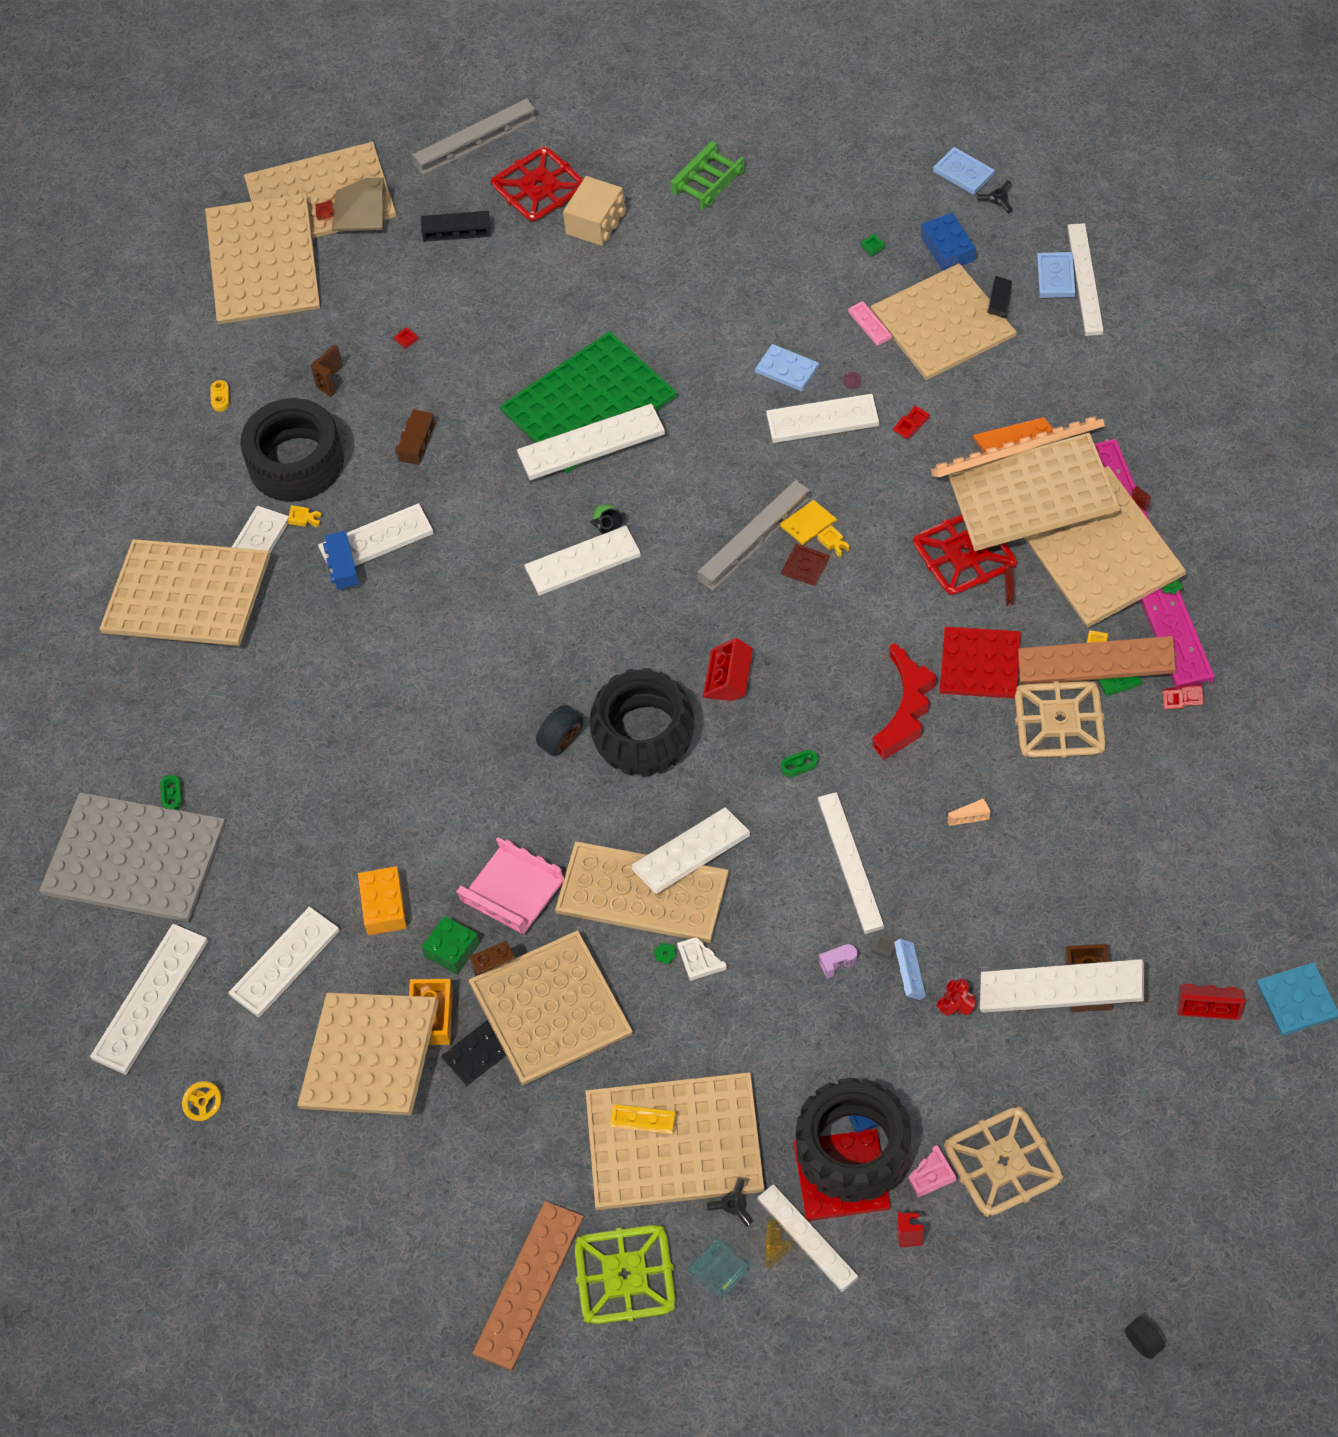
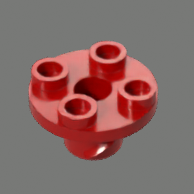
(956, 998)

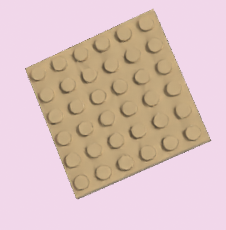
(942, 321)
(550, 1007)
(368, 1053)

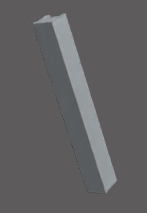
(474, 137)
(753, 535)

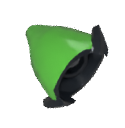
(607, 514)

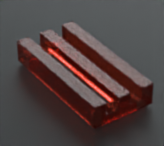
(1009, 585)

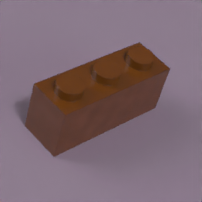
(415, 437)

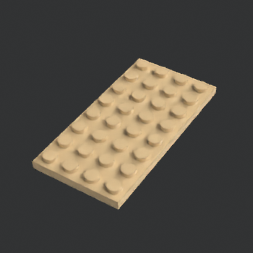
(607, 890)

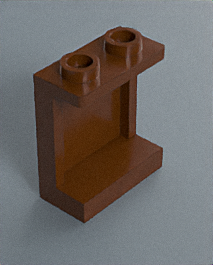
(491, 958)

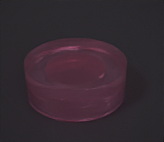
(852, 380)

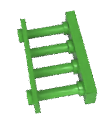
(701, 163)

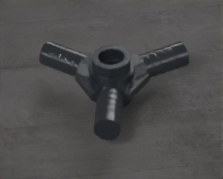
(998, 196)
(733, 1203)

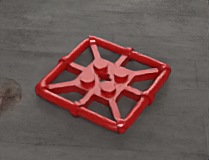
(535, 192)
(960, 561)

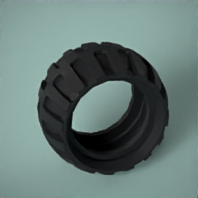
(641, 689)

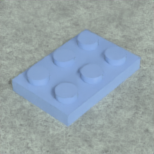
(963, 170)
(1056, 275)
(787, 367)

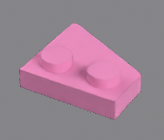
(931, 1174)

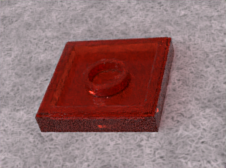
(805, 565)

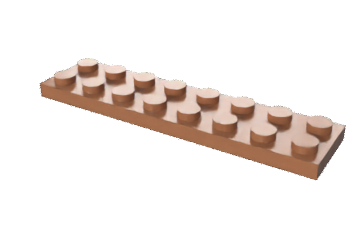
(1097, 660)
(528, 1286)

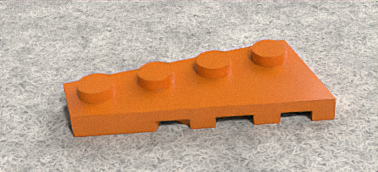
(1011, 433)

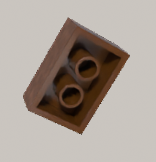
(1085, 955)

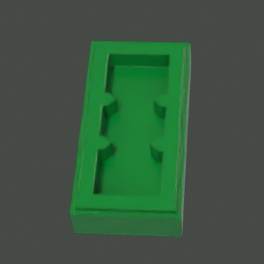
(1116, 685)

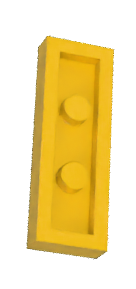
(642, 1119)

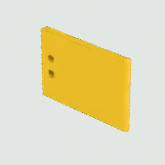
(808, 522)

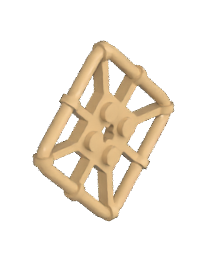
(1051, 727)
(998, 1173)

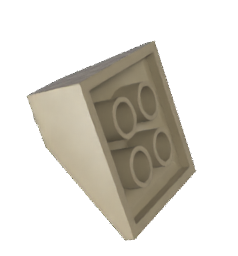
(360, 206)

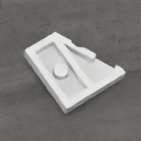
(698, 959)

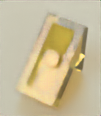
(774, 1248)

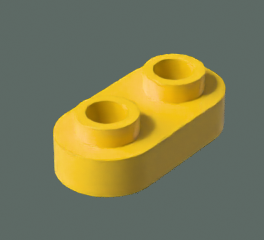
(221, 394)

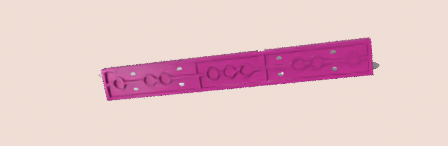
(1164, 611)

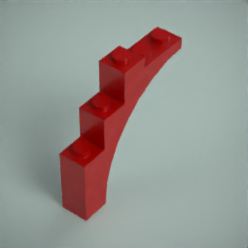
(904, 726)

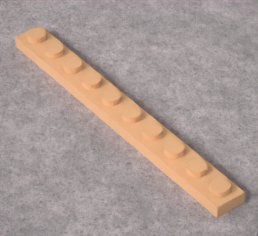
(1012, 448)

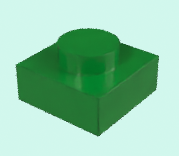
(872, 245)

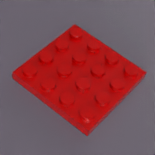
(980, 662)
(848, 1149)

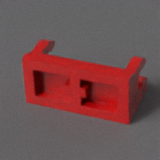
(909, 1234)

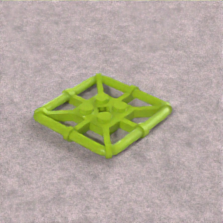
(635, 1283)

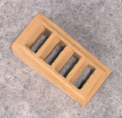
(971, 813)

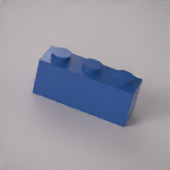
(340, 560)

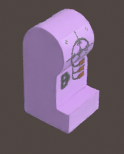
(837, 958)

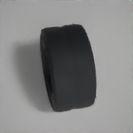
(1144, 1338)

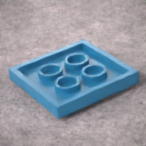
(1297, 999)

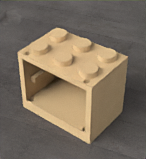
(594, 211)

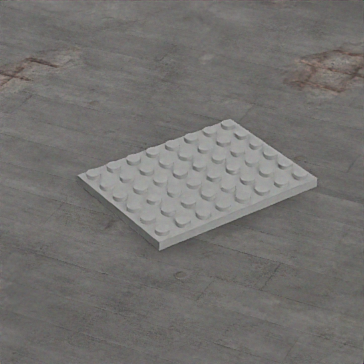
(133, 857)

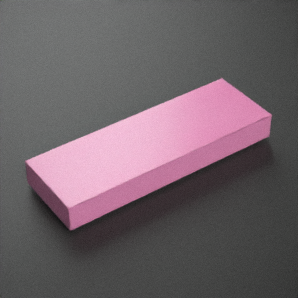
(870, 323)

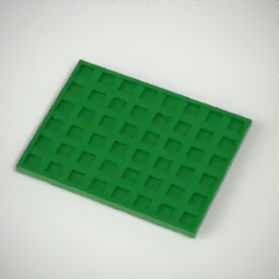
(587, 389)

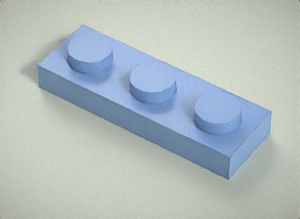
(909, 969)

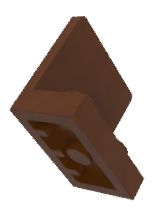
(325, 368)

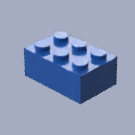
(948, 241)

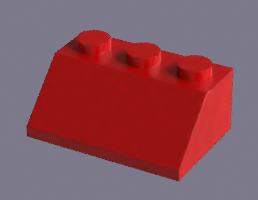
(728, 671)
(1210, 1002)

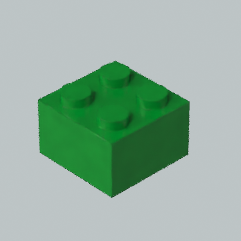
(450, 945)

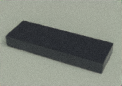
(999, 296)

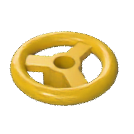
(193, 1095)

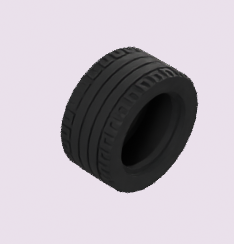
(287, 420)

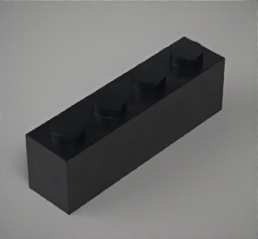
(455, 226)

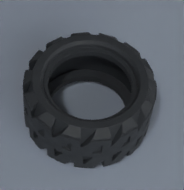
(856, 1099)

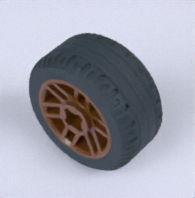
(559, 730)

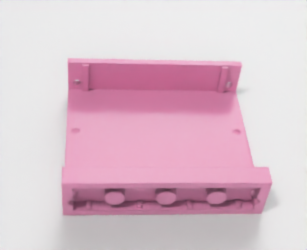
(513, 886)

